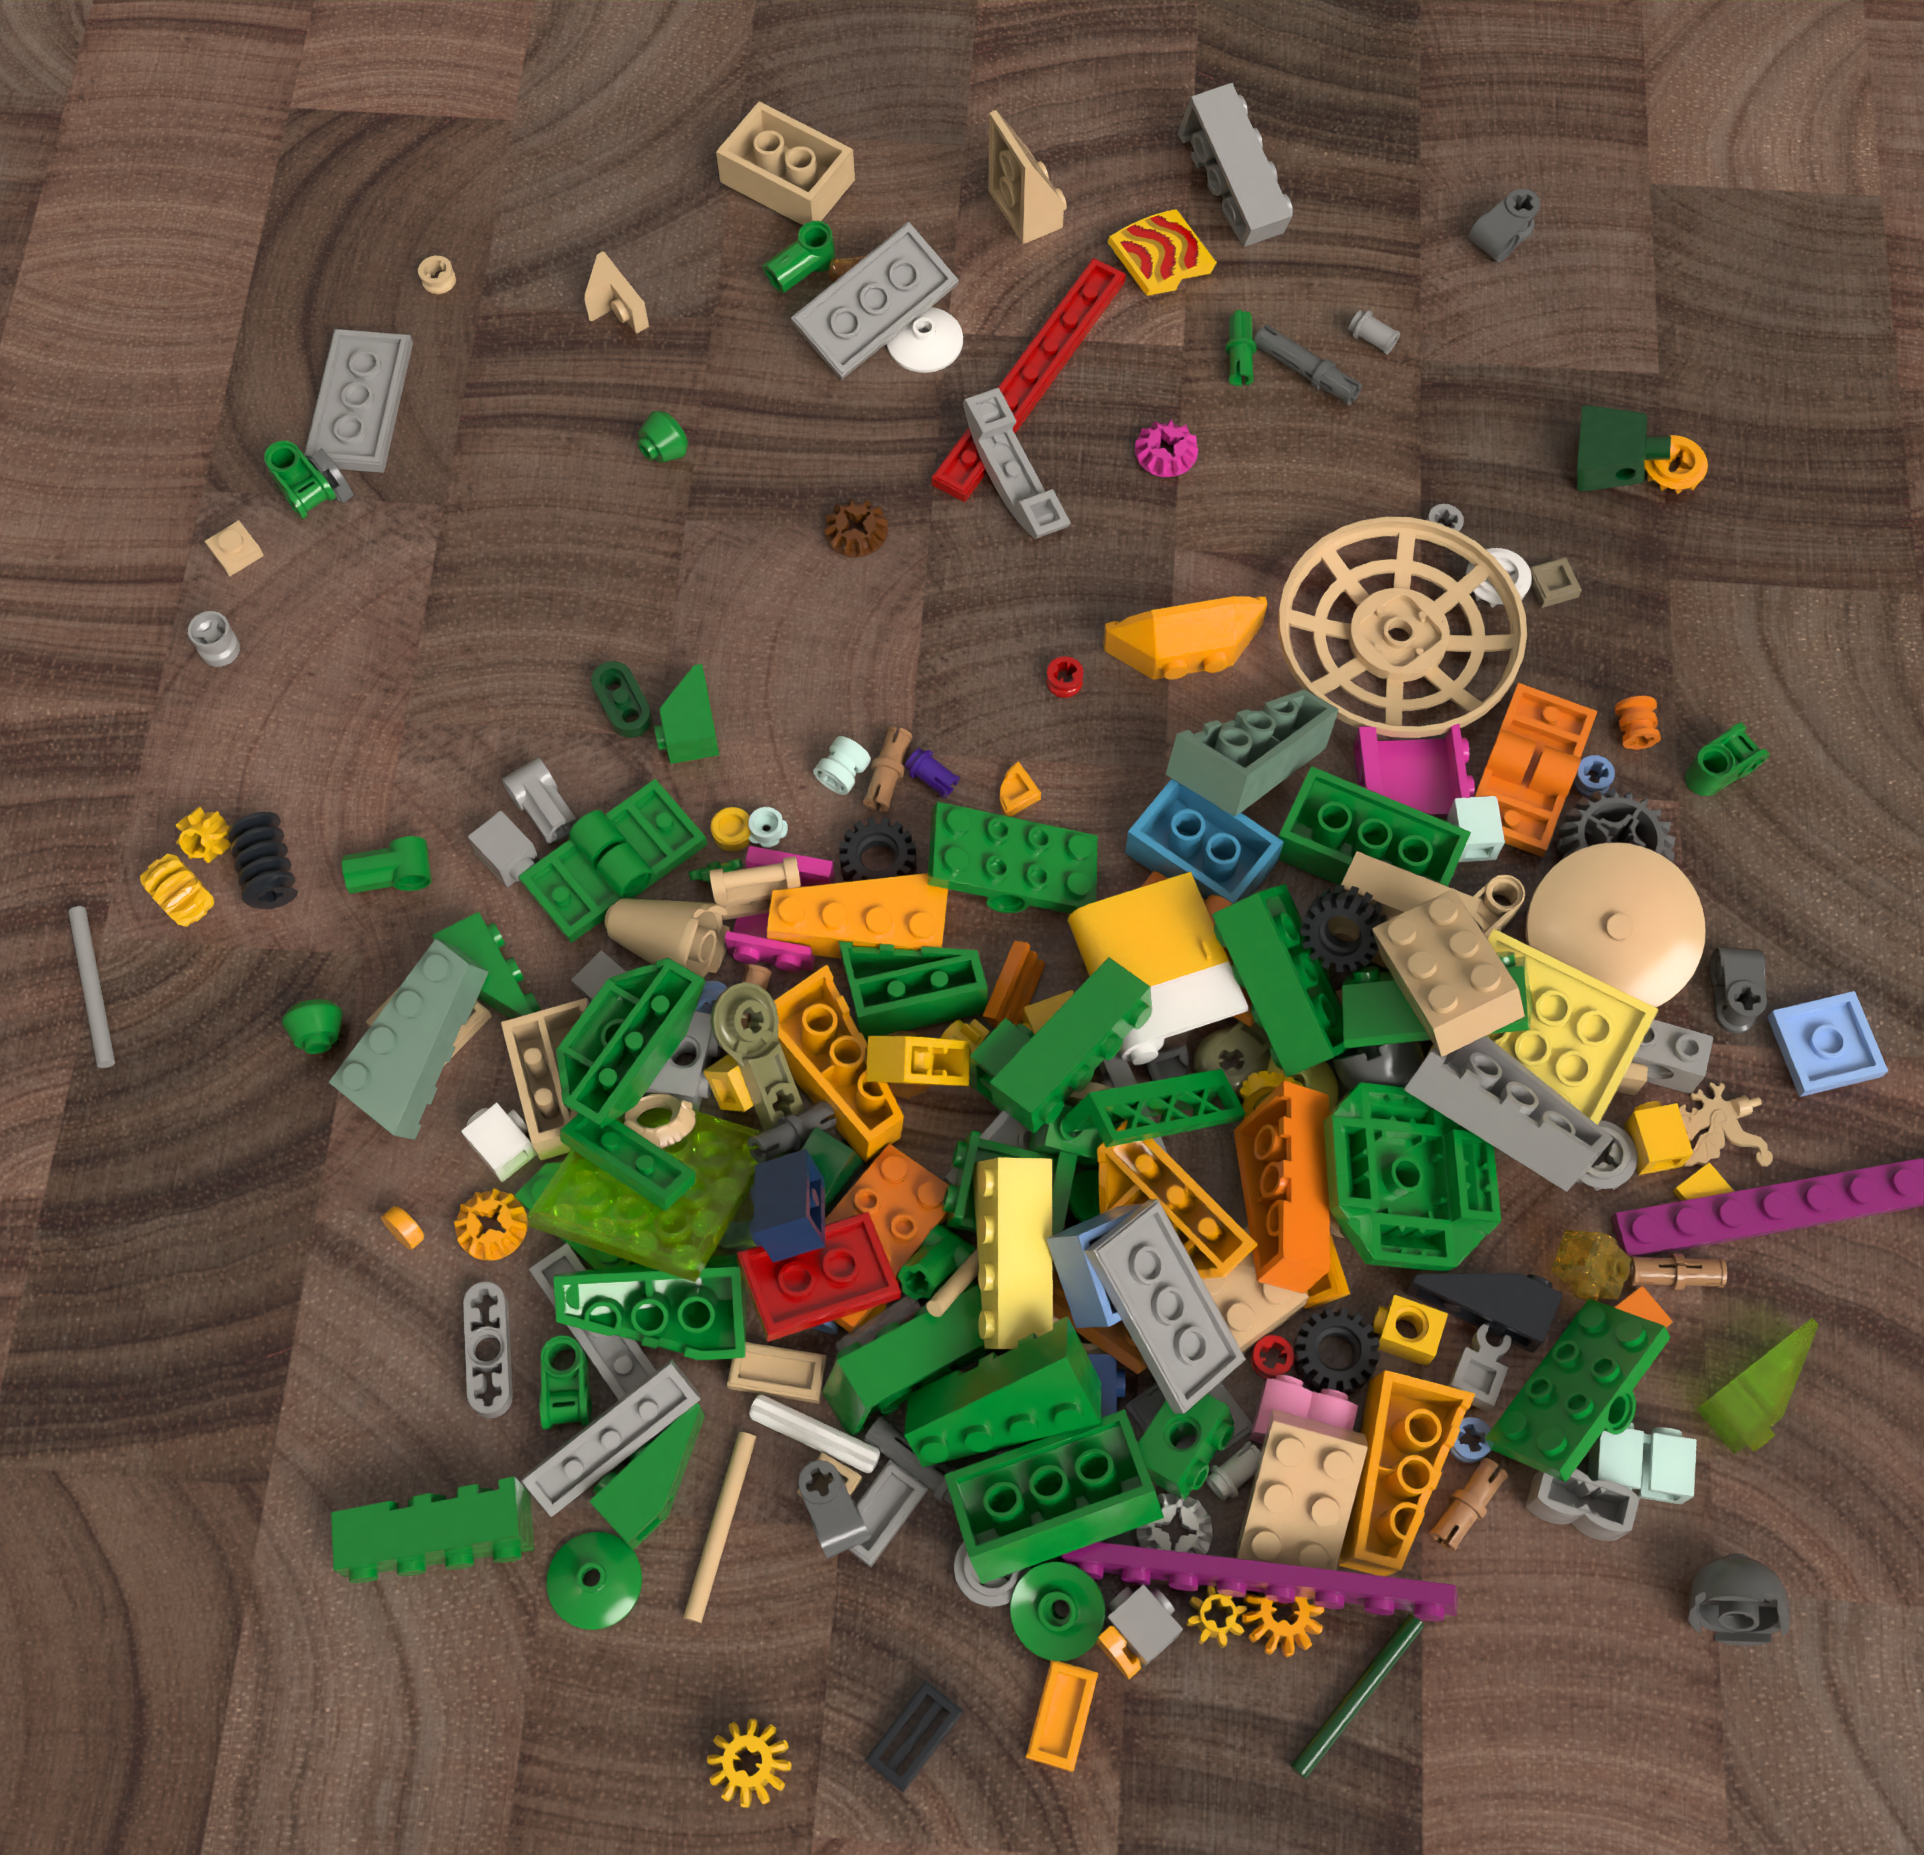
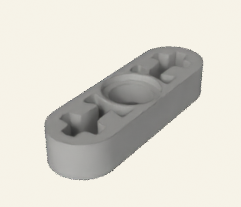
(474, 1317)

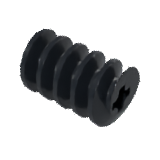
(261, 861)

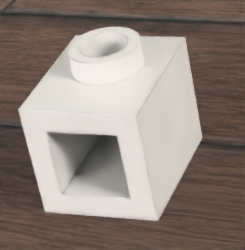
(499, 1140)

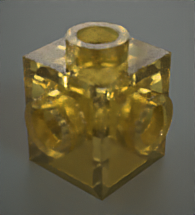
(1591, 1265)

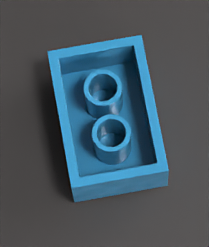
(1193, 835)

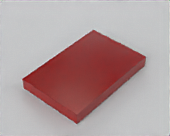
(821, 1283)

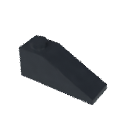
(1503, 1301)

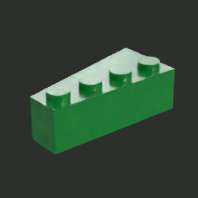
(1006, 1400)
(433, 1532)

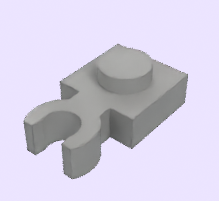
(1478, 1370)

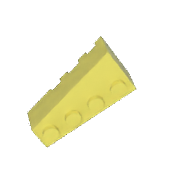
(1013, 1250)

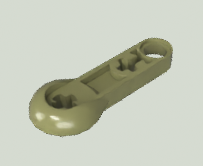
(1238, 1040)
(756, 1050)

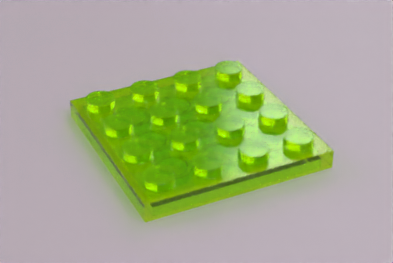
(605, 1214)

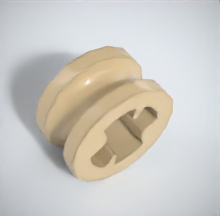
(446, 278)

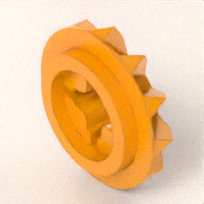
(1691, 468)
(492, 1244)

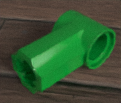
(807, 254)
(399, 866)
(934, 1262)

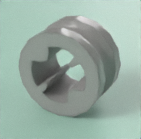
(1449, 514)

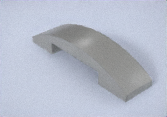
(1009, 467)

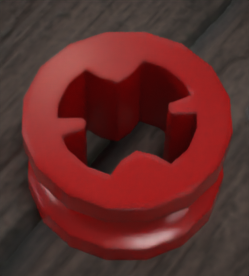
(1061, 688)
(1264, 1345)

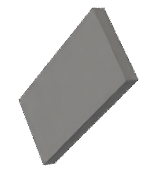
(874, 301)
(359, 398)
(1165, 1306)

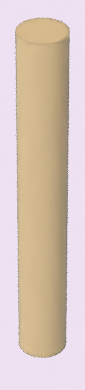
(954, 1286)

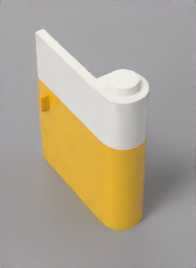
(1170, 945)

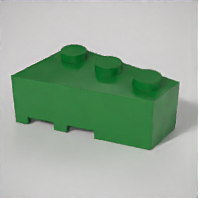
(911, 987)

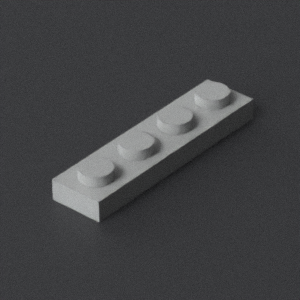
(615, 1357)
(611, 1438)

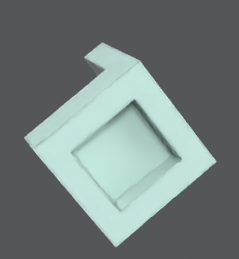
(1483, 820)

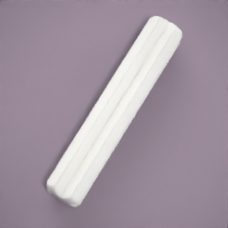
(814, 1434)

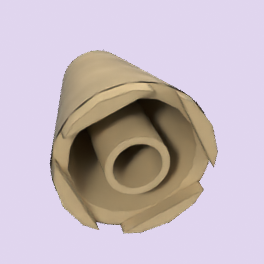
(672, 929)

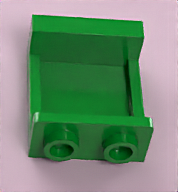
(960, 1197)

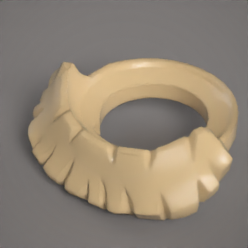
(680, 1123)

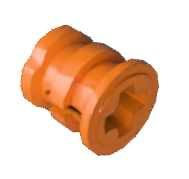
(1638, 722)

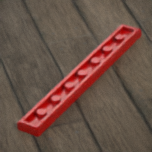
(1036, 369)

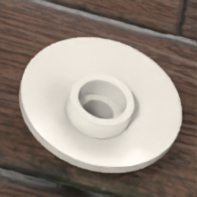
(928, 350)

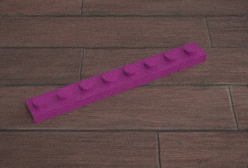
(1771, 1209)
(1278, 1581)

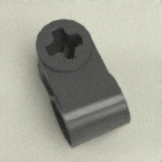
(1506, 224)
(1738, 987)
(835, 1514)

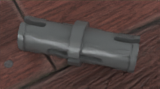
(791, 1132)

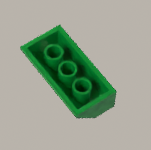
(1340, 818)
(1284, 983)
(1380, 1014)
(1052, 1497)

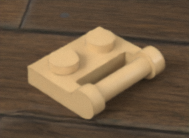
(750, 889)

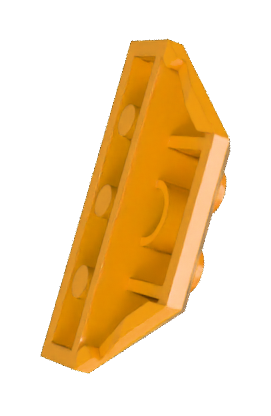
(1186, 636)
(1146, 1172)

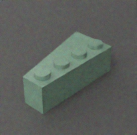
(1254, 752)
(406, 1047)

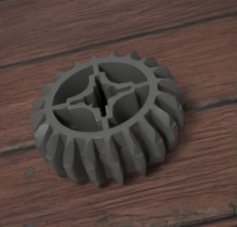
(1592, 823)

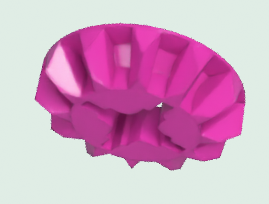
(1160, 461)

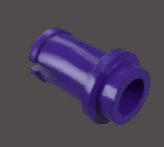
(930, 771)

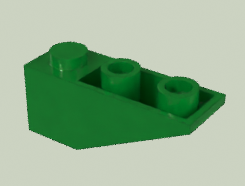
(482, 945)
(646, 1488)

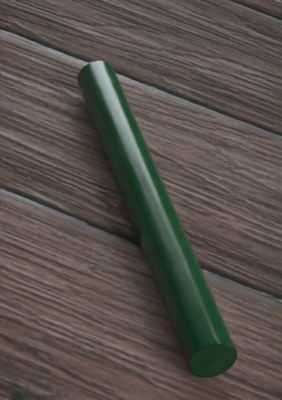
(1357, 1696)

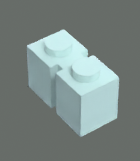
(1653, 1463)

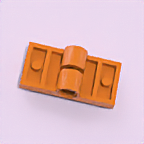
(1535, 764)
(904, 1208)

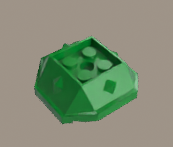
(1444, 1172)

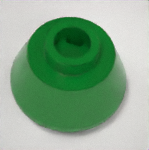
(662, 438)
(313, 1025)

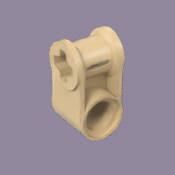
(1491, 914)

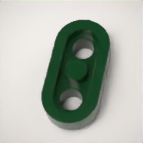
(622, 702)

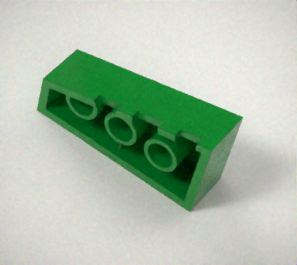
(902, 1359)

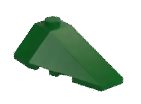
(660, 1309)

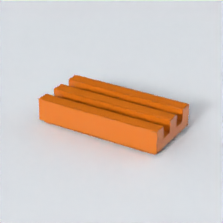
(1014, 985)

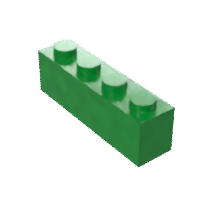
(1072, 1045)

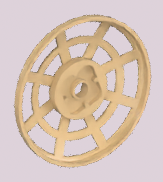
(1405, 610)

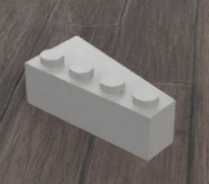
(1236, 164)
(1511, 1110)

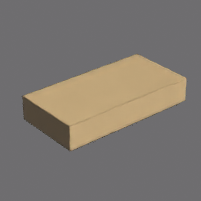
(779, 1373)

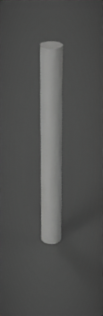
(91, 987)

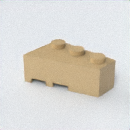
(533, 1058)

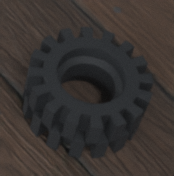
(876, 835)
(1332, 948)
(1354, 1332)

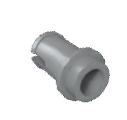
(1373, 331)

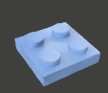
(1827, 1044)

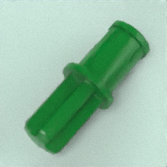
(1240, 348)

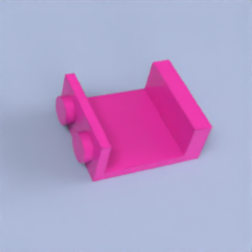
(1415, 772)
(749, 938)

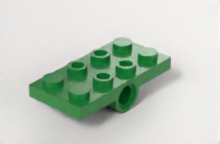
(612, 859)
(1011, 860)
(1579, 1390)

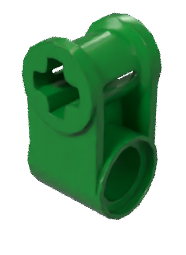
(299, 483)
(1729, 757)
(566, 1393)

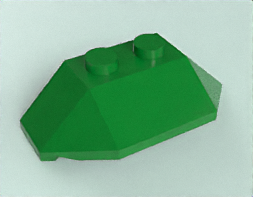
(626, 1039)

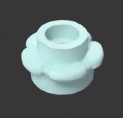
(767, 817)

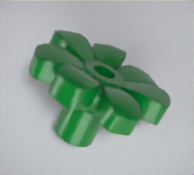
(704, 874)

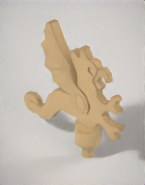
(1722, 1121)

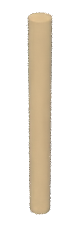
(719, 1527)

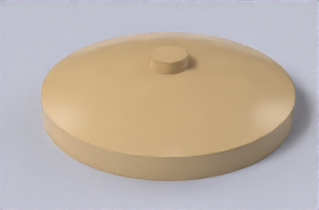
(1620, 919)

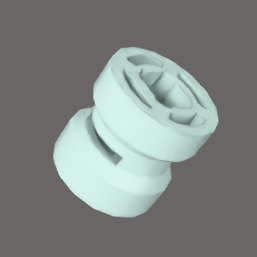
(841, 765)

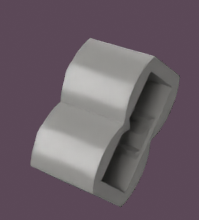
(1593, 1507)

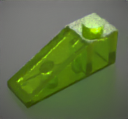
(1760, 1394)

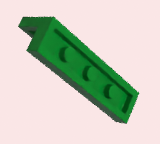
(1156, 1098)

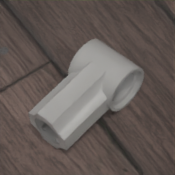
(536, 793)

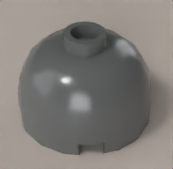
(1379, 1064)
(1739, 1601)

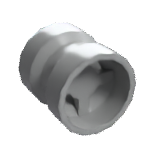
(214, 638)

